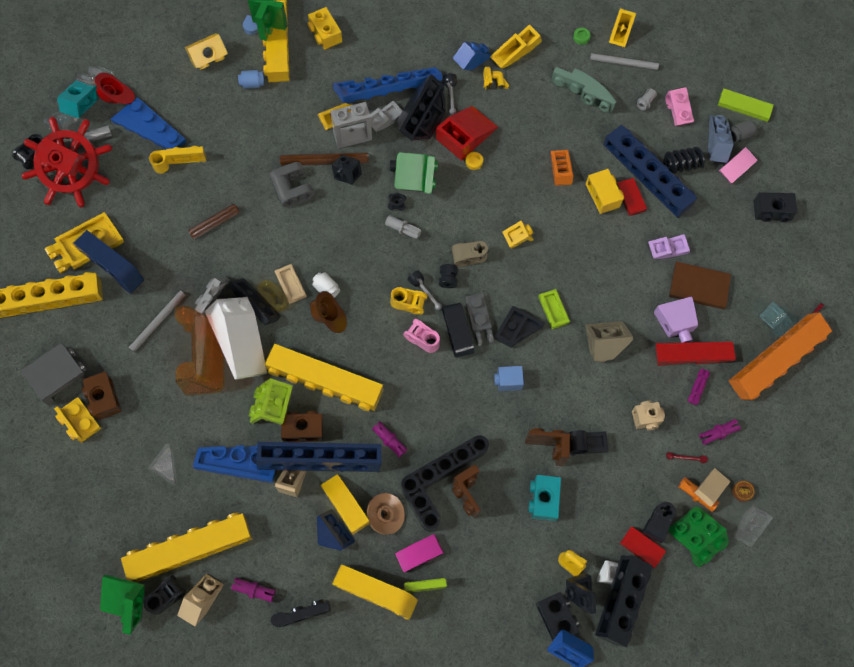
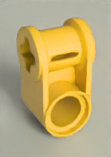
(409, 300)

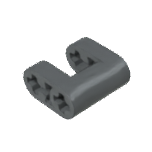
(281, 181)

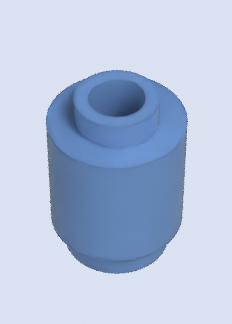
(251, 79)

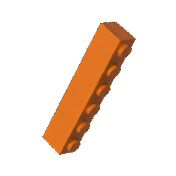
(780, 356)

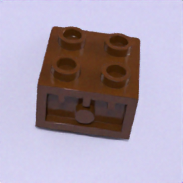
(555, 438)
(461, 484)

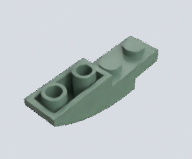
(591, 90)

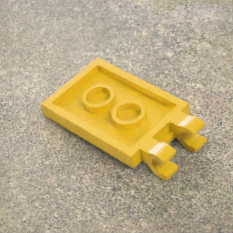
(99, 226)

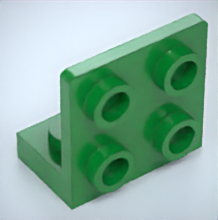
(122, 599)

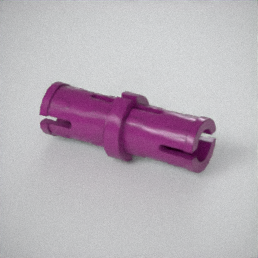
(719, 431)
(389, 439)
(253, 590)

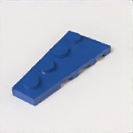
(232, 461)

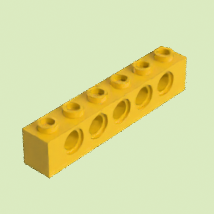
(51, 299)

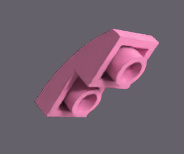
(738, 165)

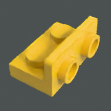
(78, 420)

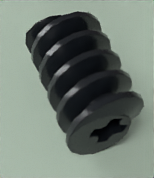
(687, 158)

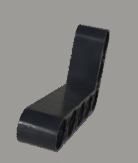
(438, 475)

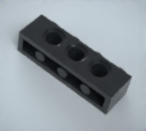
(624, 589)

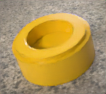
(474, 160)

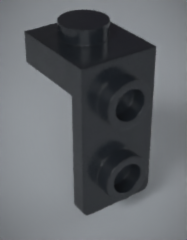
(580, 592)

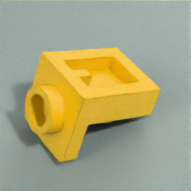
(518, 234)

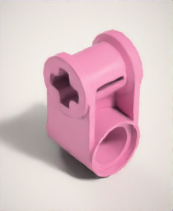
(420, 334)

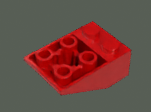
(464, 131)

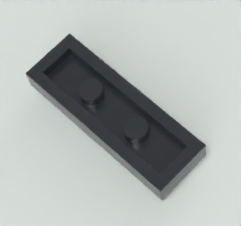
(261, 307)

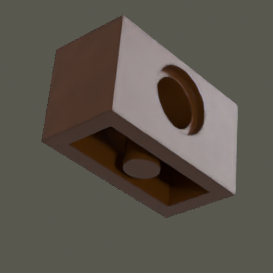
(109, 403)
(312, 433)

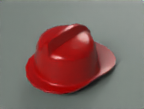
(112, 90)

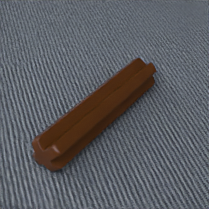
(213, 221)

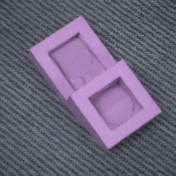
(670, 247)

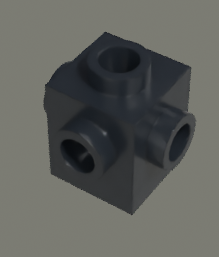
(346, 169)

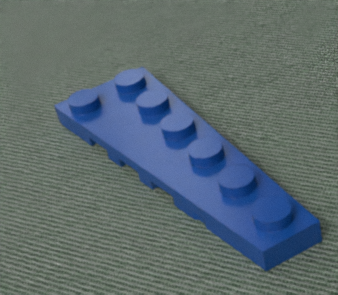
(350, 91)

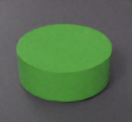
(581, 36)

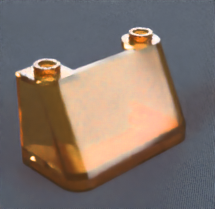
(206, 370)

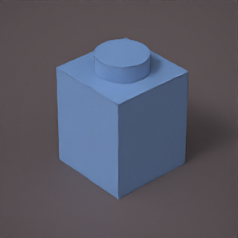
(509, 378)

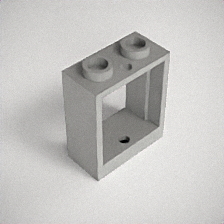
(360, 132)

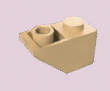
(199, 600)

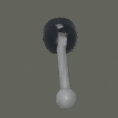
(450, 81)
(417, 279)

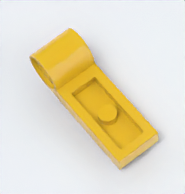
(176, 156)

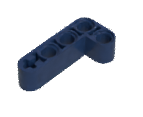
(109, 261)

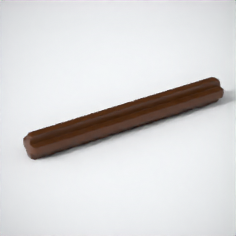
(318, 159)

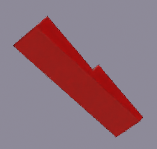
(694, 353)

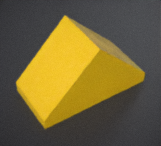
(622, 27)

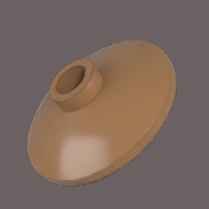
(393, 513)

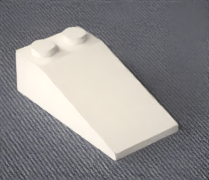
(238, 336)

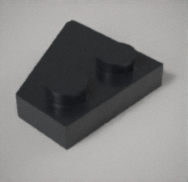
(517, 327)

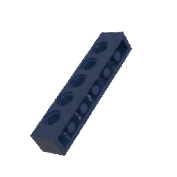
(650, 179)
(318, 456)

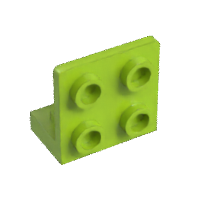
(270, 402)

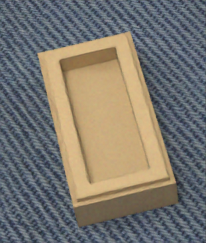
(290, 283)
(712, 487)

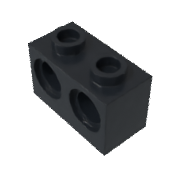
(553, 619)

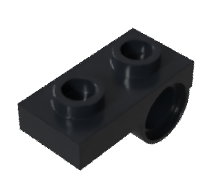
(588, 442)

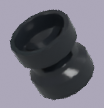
(448, 276)

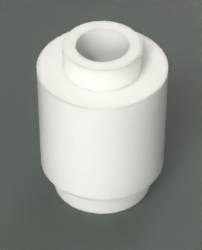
(324, 282)

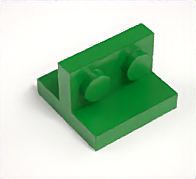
(268, 15)

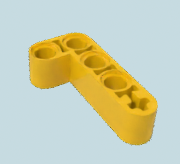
(375, 591)

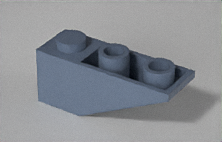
(720, 139)

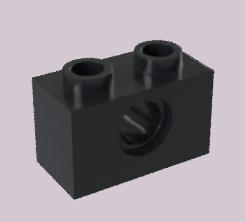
(783, 202)

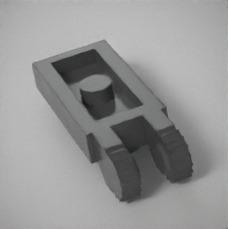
(479, 317)

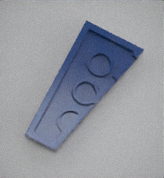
(148, 125)

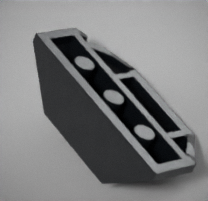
(423, 110)

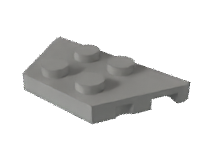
(213, 291)

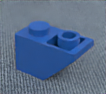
(471, 55)

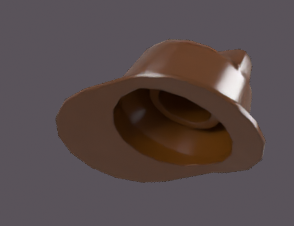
(327, 311)

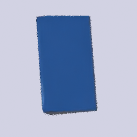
(571, 649)

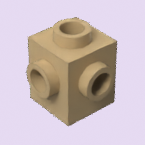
(648, 415)

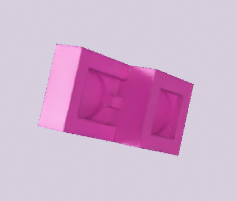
(419, 553)

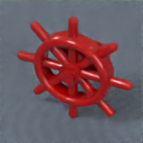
(53, 155)

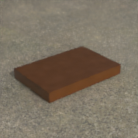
(702, 284)

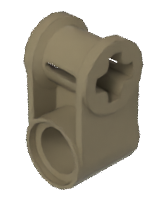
(467, 253)

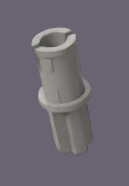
(403, 227)

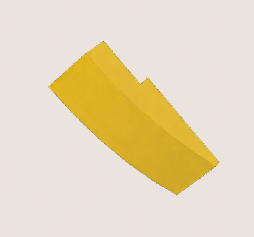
(516, 47)
(345, 504)

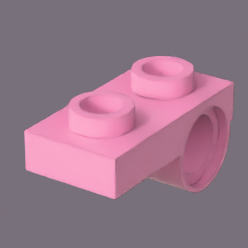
(680, 106)

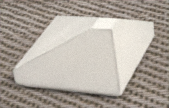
(607, 572)

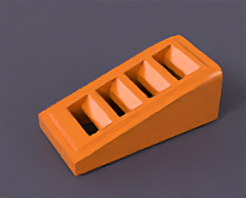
(561, 177)

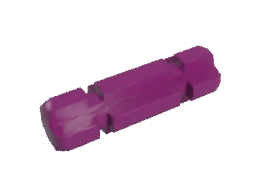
(698, 386)

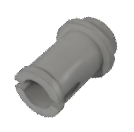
(644, 102)

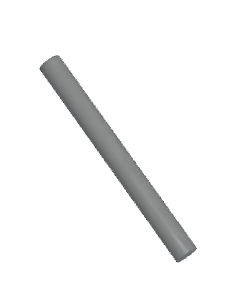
(624, 61)
(157, 321)

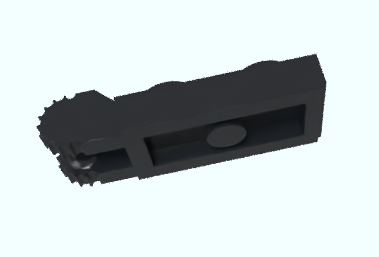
(299, 613)

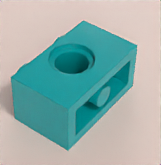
(77, 99)
(551, 487)

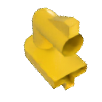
(498, 75)
(572, 562)

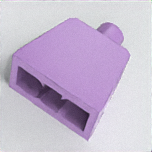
(678, 318)

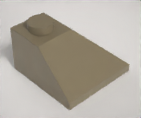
(607, 339)

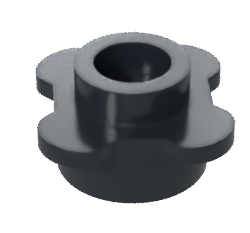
(401, 198)

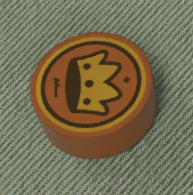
(743, 491)

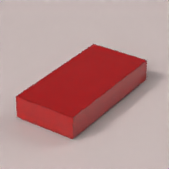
(632, 197)
(642, 547)

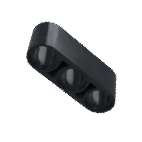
(458, 330)

